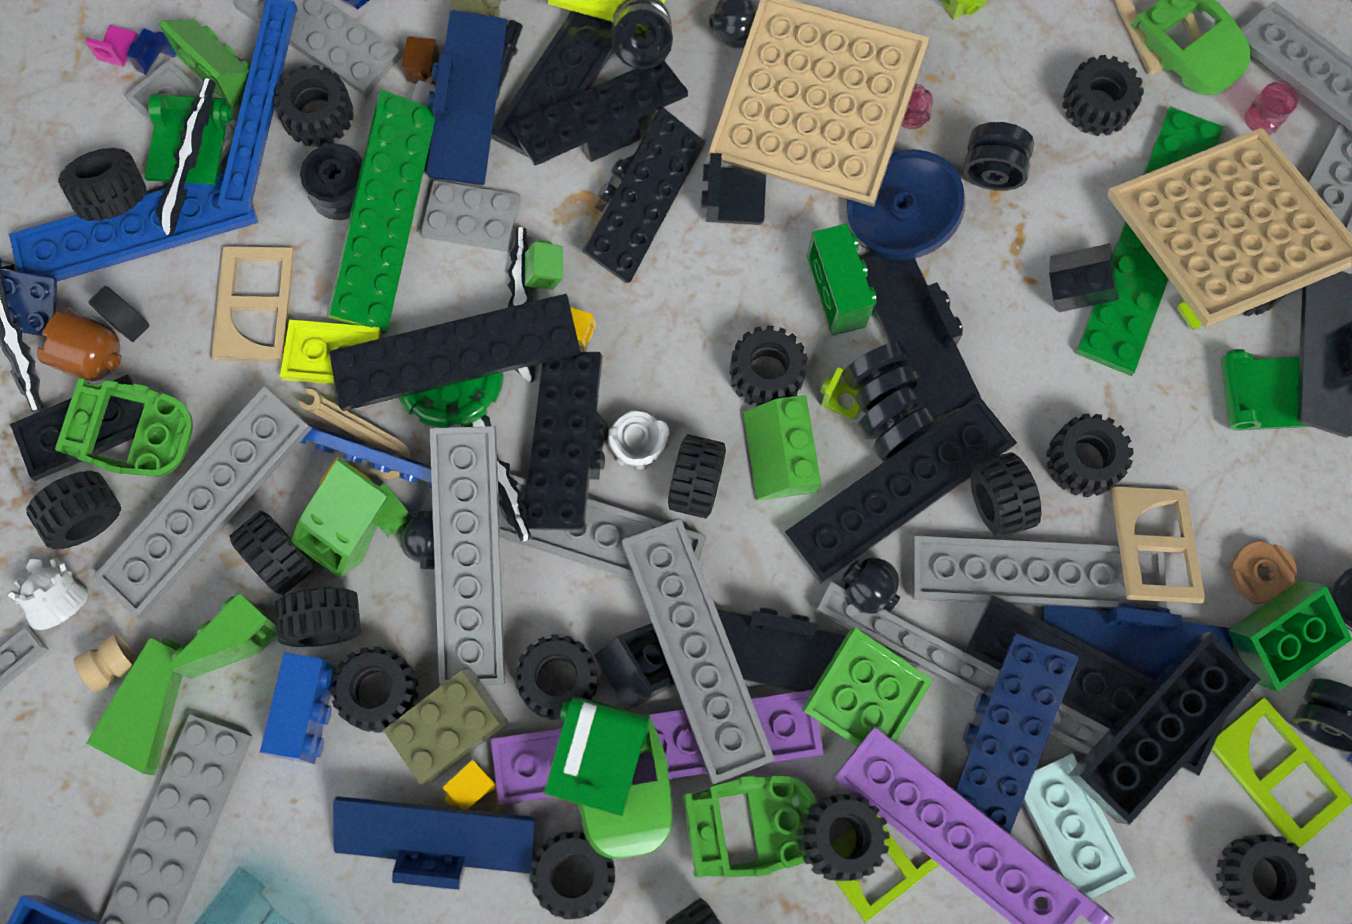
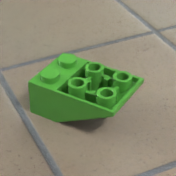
(340, 519)
(231, 636)

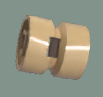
(101, 665)

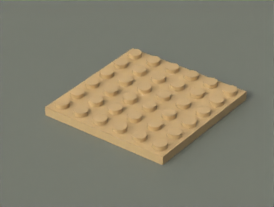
(819, 98)
(1234, 226)

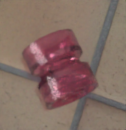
(1271, 107)

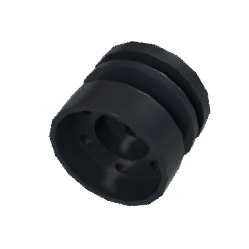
(642, 47)

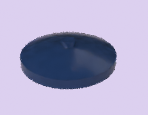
(915, 207)

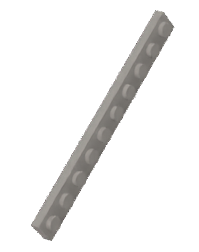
(947, 662)

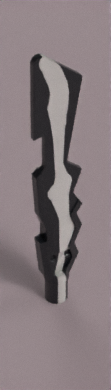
(186, 157)
(520, 293)
(18, 354)
(508, 492)

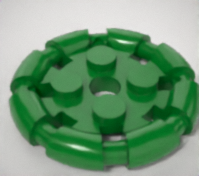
(457, 394)

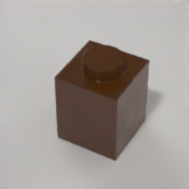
(419, 58)

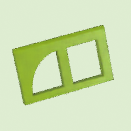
(1233, 751)
(851, 889)

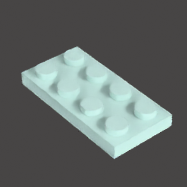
(1075, 830)

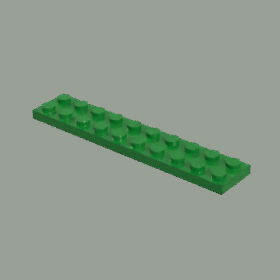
(1120, 328)

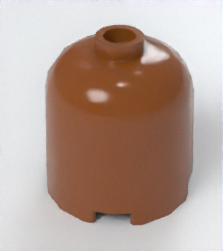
(80, 346)

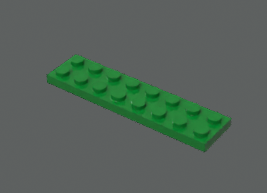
(382, 212)

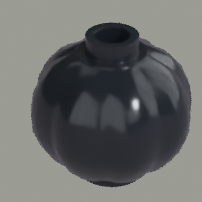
(733, 21)
(418, 540)
(871, 585)

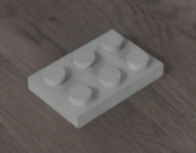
(470, 216)

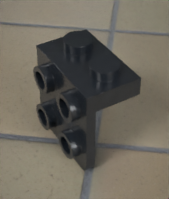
(733, 194)

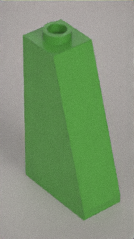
(141, 710)

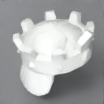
(638, 439)
(48, 594)

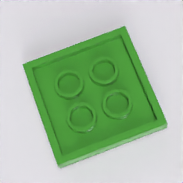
(866, 689)

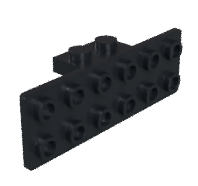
(600, 117)
(641, 195)
(926, 327)
(1326, 355)
(565, 443)
(779, 648)

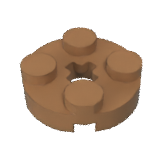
(1245, 576)

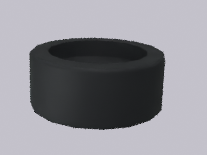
(119, 313)

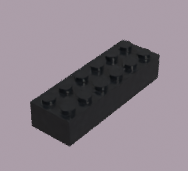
(1164, 728)

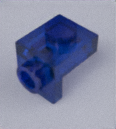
(147, 48)

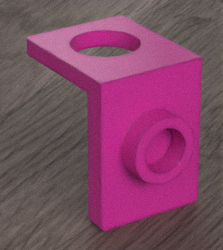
(114, 45)

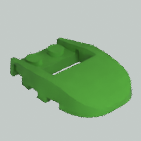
(1208, 63)
(159, 438)
(646, 814)
(775, 815)

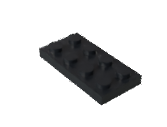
(40, 432)

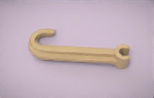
(358, 428)

